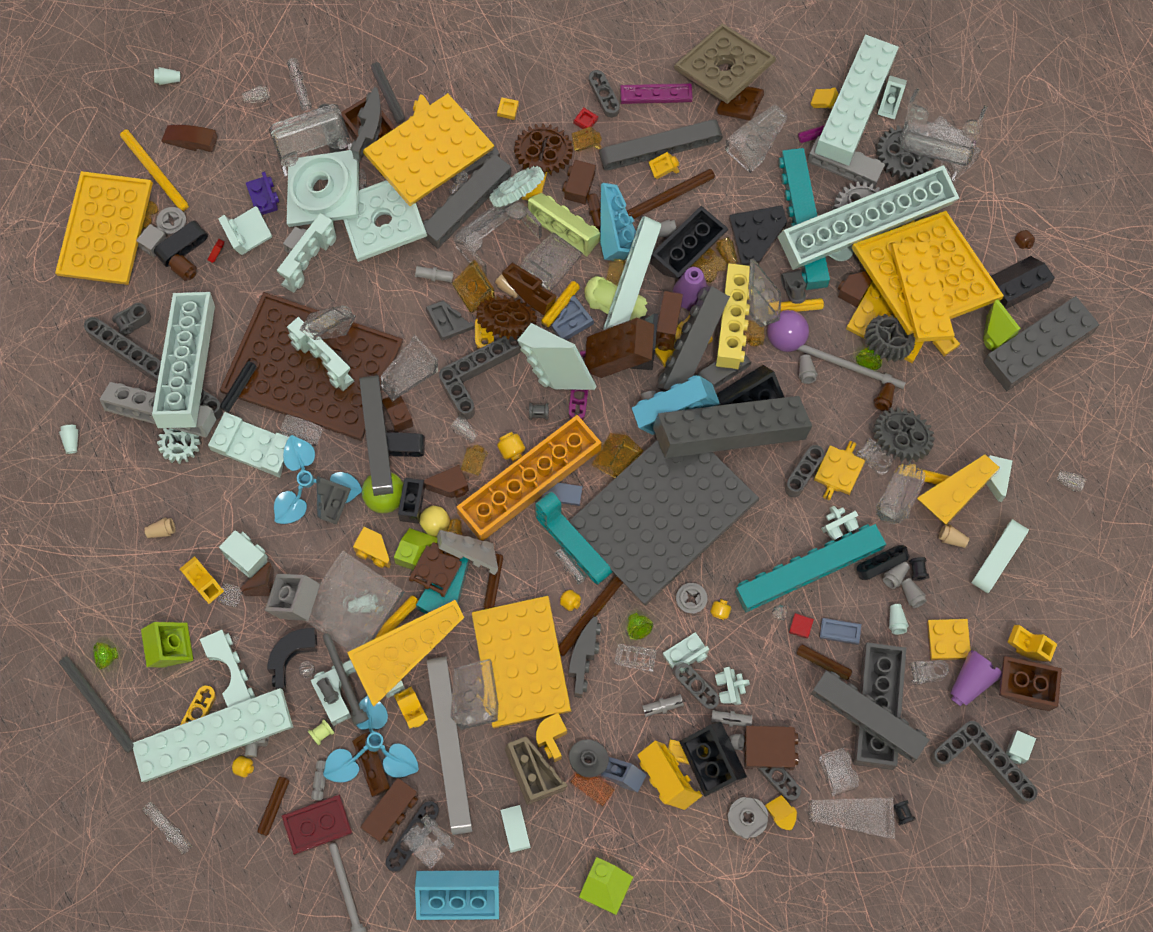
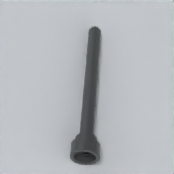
(358, 714)

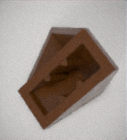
(260, 583)

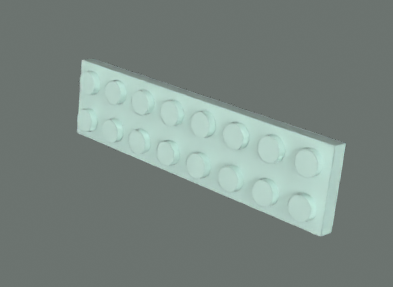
(212, 735)

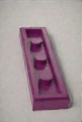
(656, 93)

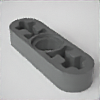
(603, 101)
(709, 691)
(784, 790)

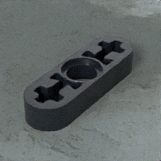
(874, 566)

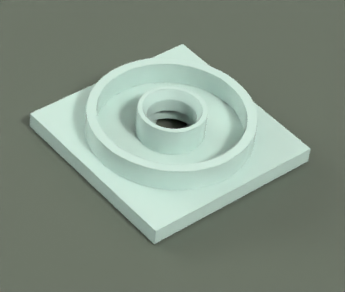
(336, 201)
(372, 240)

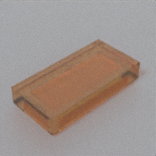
(594, 788)

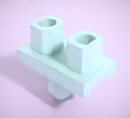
(833, 528)
(732, 695)

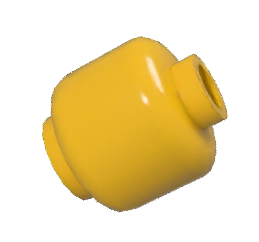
(511, 446)

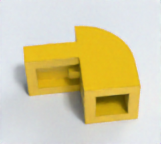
(201, 580)
(1030, 645)
(410, 708)
(547, 732)

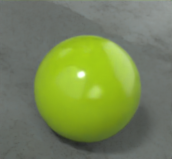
(382, 503)

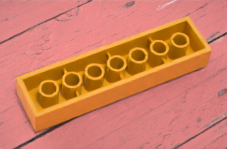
(529, 478)

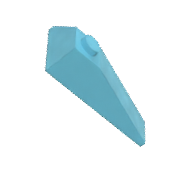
(616, 225)

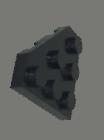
(756, 232)

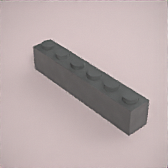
(466, 200)
(694, 338)
(869, 716)

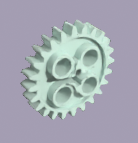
(517, 186)

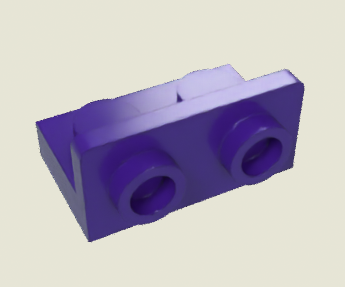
(262, 195)

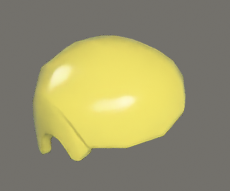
(434, 519)

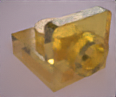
(586, 138)
(615, 271)
(754, 334)
(474, 459)

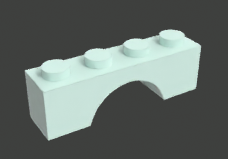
(218, 648)

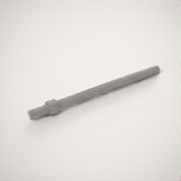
(852, 366)

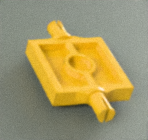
(839, 470)

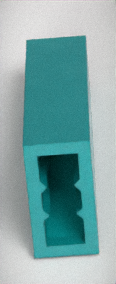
(432, 600)

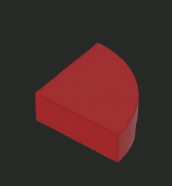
(216, 250)

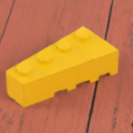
(956, 491)

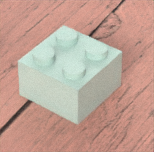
(243, 553)

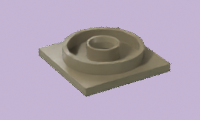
(722, 48)

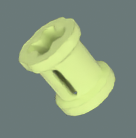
(321, 732)

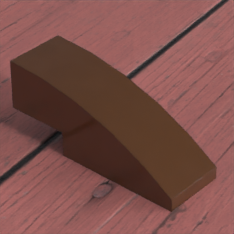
(190, 137)
(529, 288)

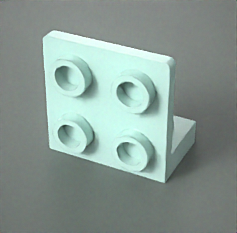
(246, 230)

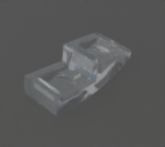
(301, 429)

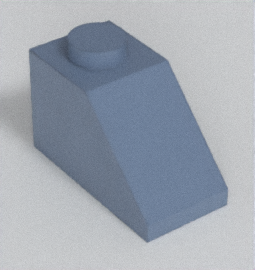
(624, 774)

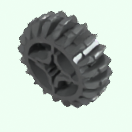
(888, 338)

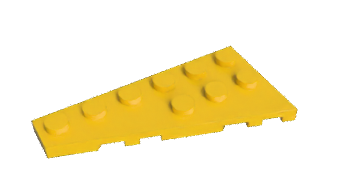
(393, 655)

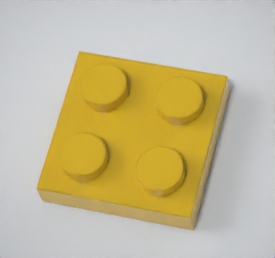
(948, 639)

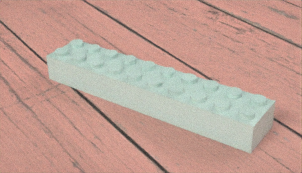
(867, 217)

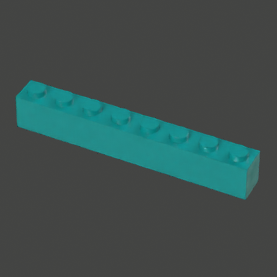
(802, 208)
(810, 567)

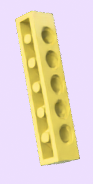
(734, 317)

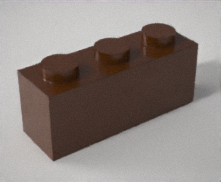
(390, 811)

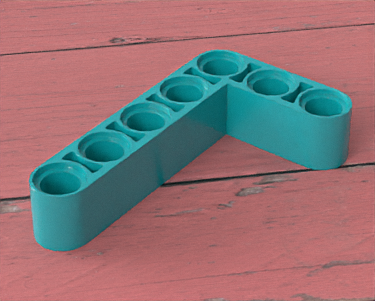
(550, 517)

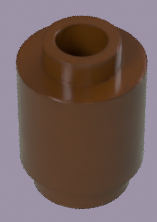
(182, 267)

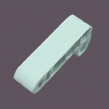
(1000, 556)

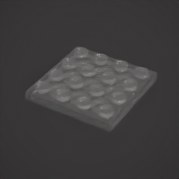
(353, 602)

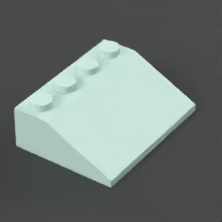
(555, 360)

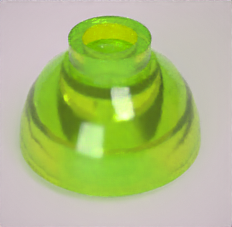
(868, 359)
(639, 626)
(104, 655)

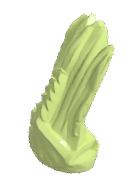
(600, 295)

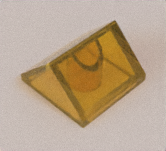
(473, 286)
(616, 454)

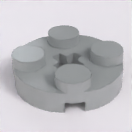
(745, 829)

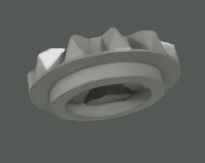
(177, 215)
(692, 589)

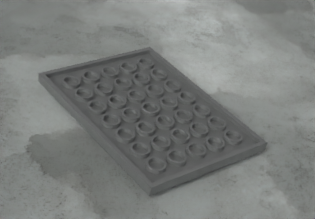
(662, 516)

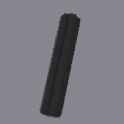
(238, 386)

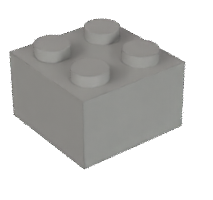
(292, 597)

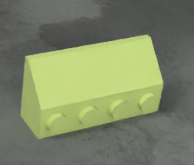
(564, 223)

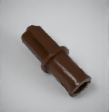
(595, 210)

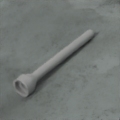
(356, 926)

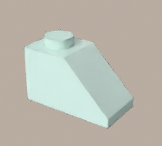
(892, 97)
(999, 482)

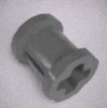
(538, 411)

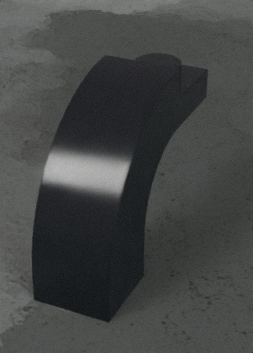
(286, 648)

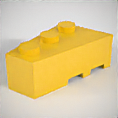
(667, 777)

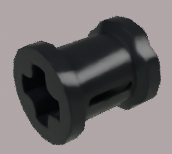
(919, 568)
(903, 820)

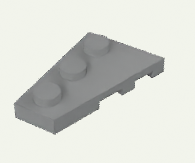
(464, 546)

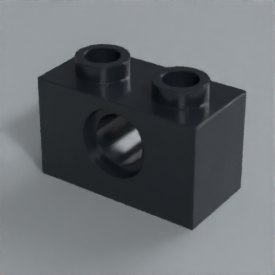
(411, 500)

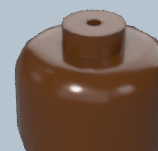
(1024, 239)

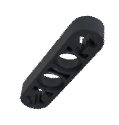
(392, 855)

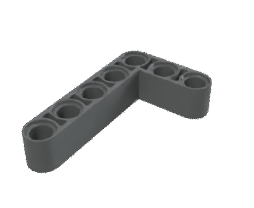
(475, 369)
(987, 758)

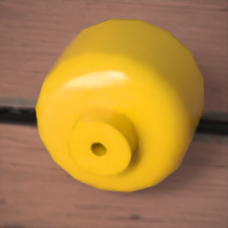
(570, 600)
(720, 609)
(242, 766)

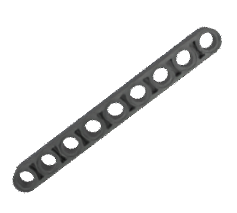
(133, 351)

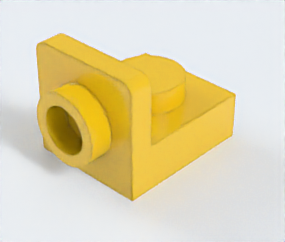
(663, 165)

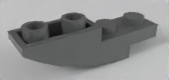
(370, 127)
(584, 649)

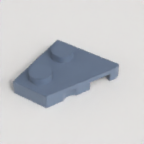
(572, 320)

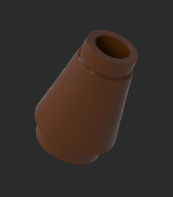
(885, 397)

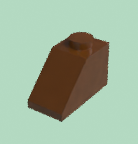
(854, 288)
(398, 414)
(448, 483)

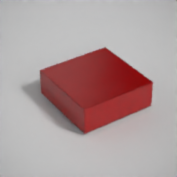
(585, 119)
(801, 626)

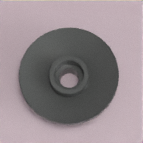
(592, 751)

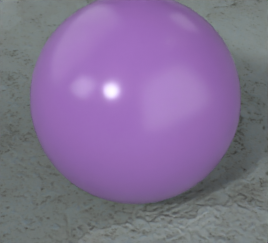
(789, 332)

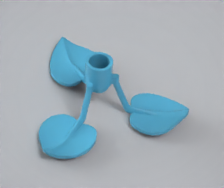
(296, 455)
(398, 763)

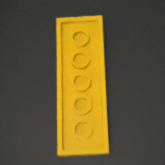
(922, 291)

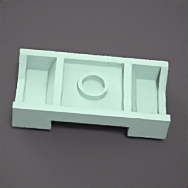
(318, 235)
(332, 362)
(249, 444)

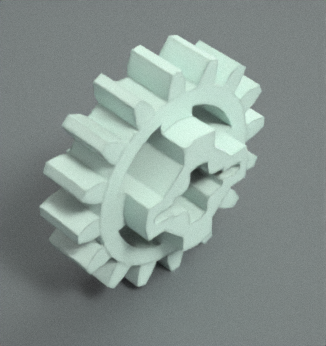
(174, 448)

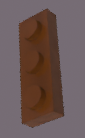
(371, 767)

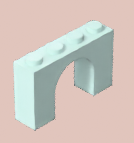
(338, 711)

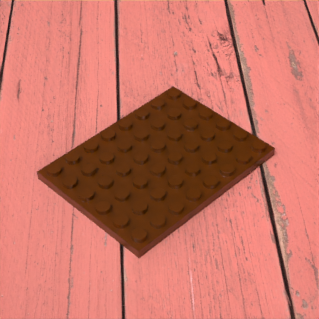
(297, 381)

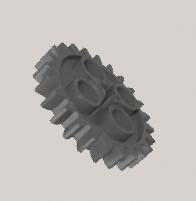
(894, 162)
(903, 435)

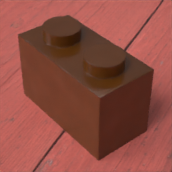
(579, 182)

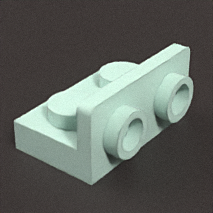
(687, 651)

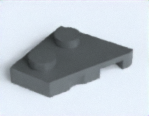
(447, 321)
(330, 499)

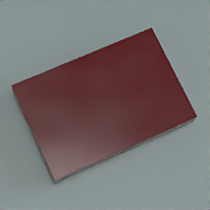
(316, 824)

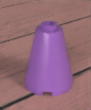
(689, 285)
(974, 678)

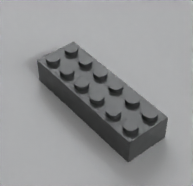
(1041, 343)
(884, 681)

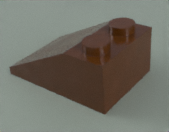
(1030, 683)

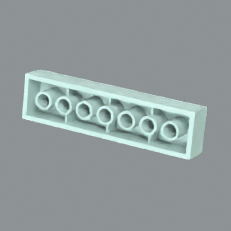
(856, 100)
(183, 360)

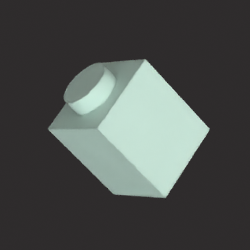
(1020, 747)

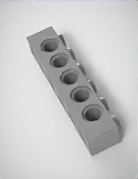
(139, 405)

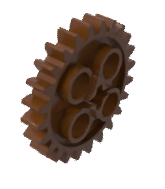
(555, 154)
(505, 316)

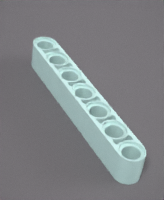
(633, 272)

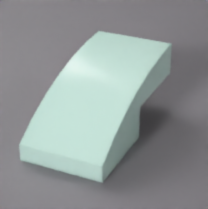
(515, 828)

